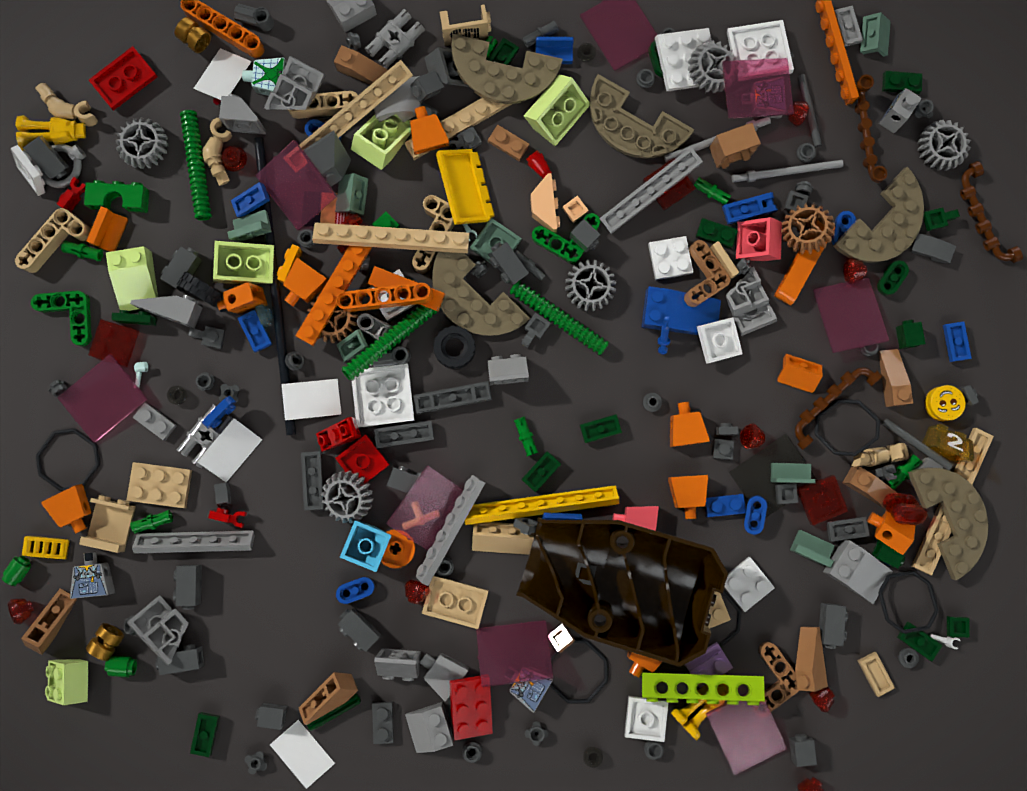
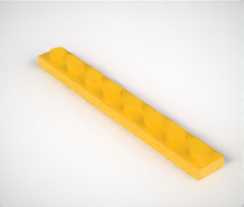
(542, 504)

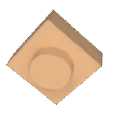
(575, 209)

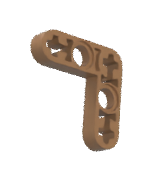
(711, 274)
(782, 684)

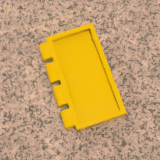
(464, 186)

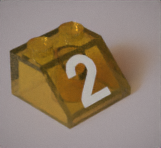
(949, 444)

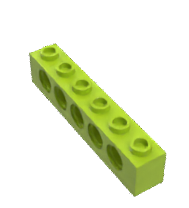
(754, 684)

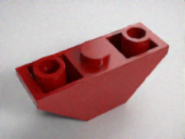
(338, 434)

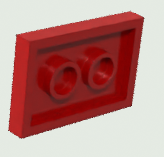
(123, 78)
(470, 708)

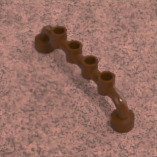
(876, 173)
(984, 226)
(833, 392)

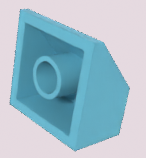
(365, 545)

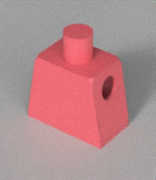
(641, 515)

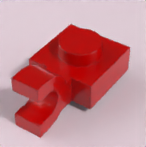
(70, 198)
(222, 515)

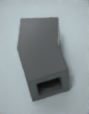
(223, 495)

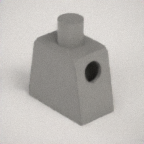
(442, 671)

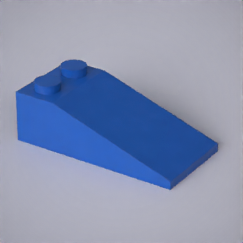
(682, 318)

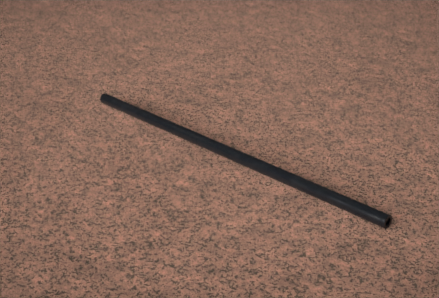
(275, 290)

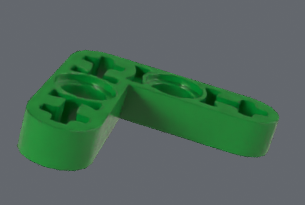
(571, 245)
(74, 310)

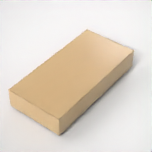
(724, 259)
(876, 674)

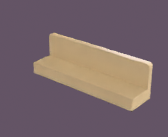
(500, 538)

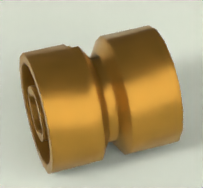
(190, 32)
(103, 644)

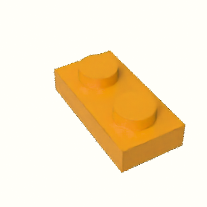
(290, 257)

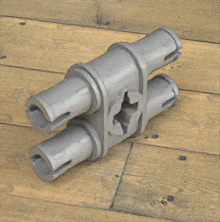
(396, 47)
(196, 436)

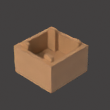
(734, 145)

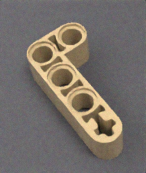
(323, 108)
(439, 221)
(49, 243)

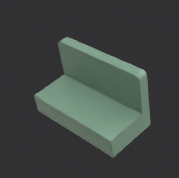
(875, 34)
(352, 194)
(250, 226)
(791, 473)
(813, 548)

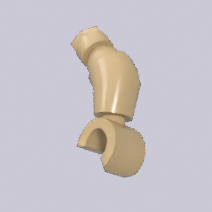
(64, 110)
(213, 149)
(881, 455)

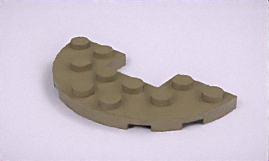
(500, 81)
(626, 131)
(894, 231)
(465, 305)
(963, 512)

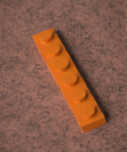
(838, 52)
(326, 302)

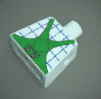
(264, 74)

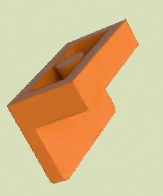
(107, 230)
(800, 373)

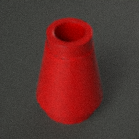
(538, 164)

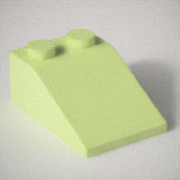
(381, 140)
(243, 263)
(132, 275)

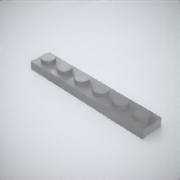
(651, 190)
(450, 529)
(193, 542)

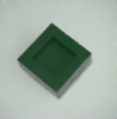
(958, 626)

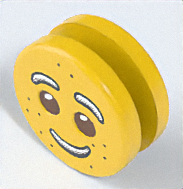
(945, 403)

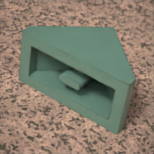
(353, 345)

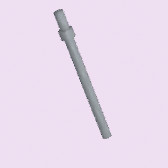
(706, 143)
(751, 176)

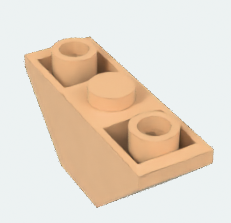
(544, 204)

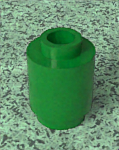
(16, 570)
(121, 666)

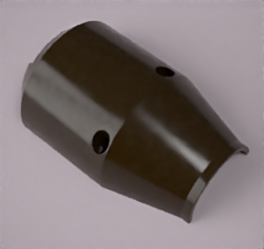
(648, 590)

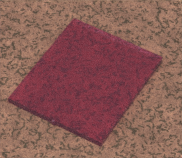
(619, 30)
(757, 88)
(296, 185)
(850, 315)
(102, 398)
(425, 508)
(514, 653)
(746, 733)

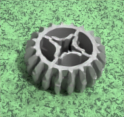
(707, 56)
(134, 135)
(955, 149)
(593, 269)
(349, 486)

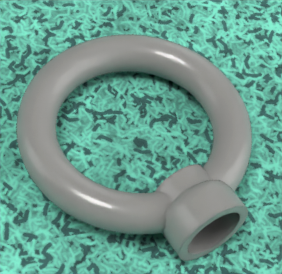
(76, 155)

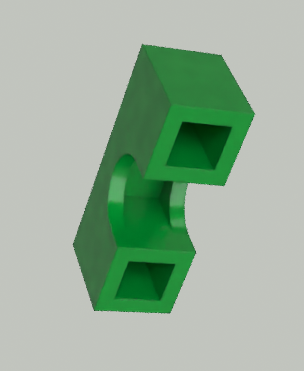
(100, 194)

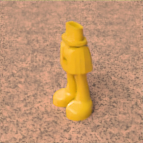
(60, 129)
(692, 725)

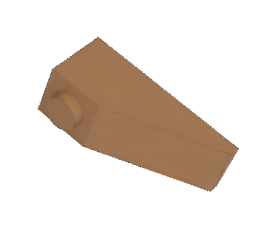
(358, 66)
(894, 379)
(867, 485)
(49, 622)
(810, 661)
(328, 696)

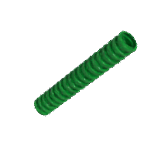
(195, 165)
(559, 317)
(387, 341)

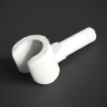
(947, 640)

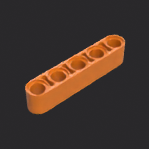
(228, 33)
(798, 273)
(376, 293)

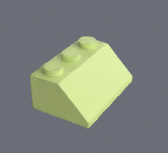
(557, 109)

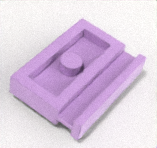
(711, 663)

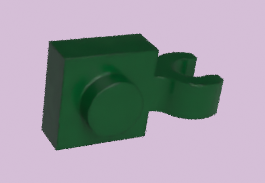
(938, 218)

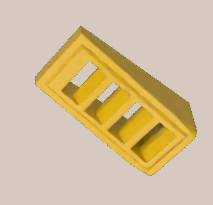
(32, 544)

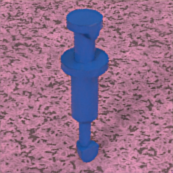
(664, 340)

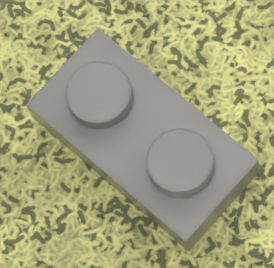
(848, 26)
(154, 421)

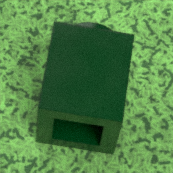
(910, 334)
(888, 555)

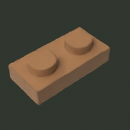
(508, 143)

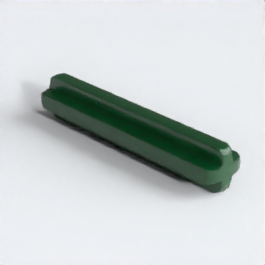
(352, 702)

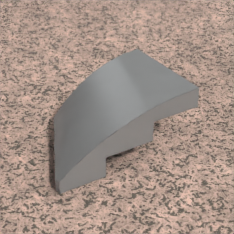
(295, 86)
(400, 102)
(750, 304)
(159, 628)

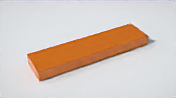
(383, 278)

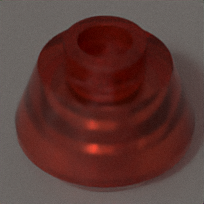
(800, 112)
(234, 158)
(854, 271)
(752, 436)
(416, 591)
(20, 610)
(823, 699)
(810, 785)

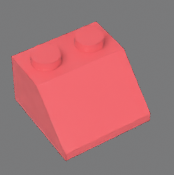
(759, 239)

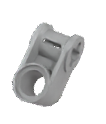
(376, 328)

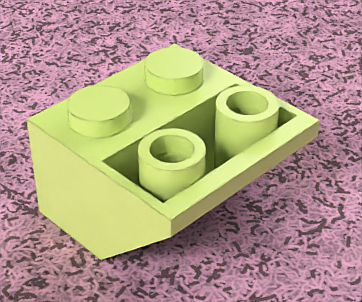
(67, 681)

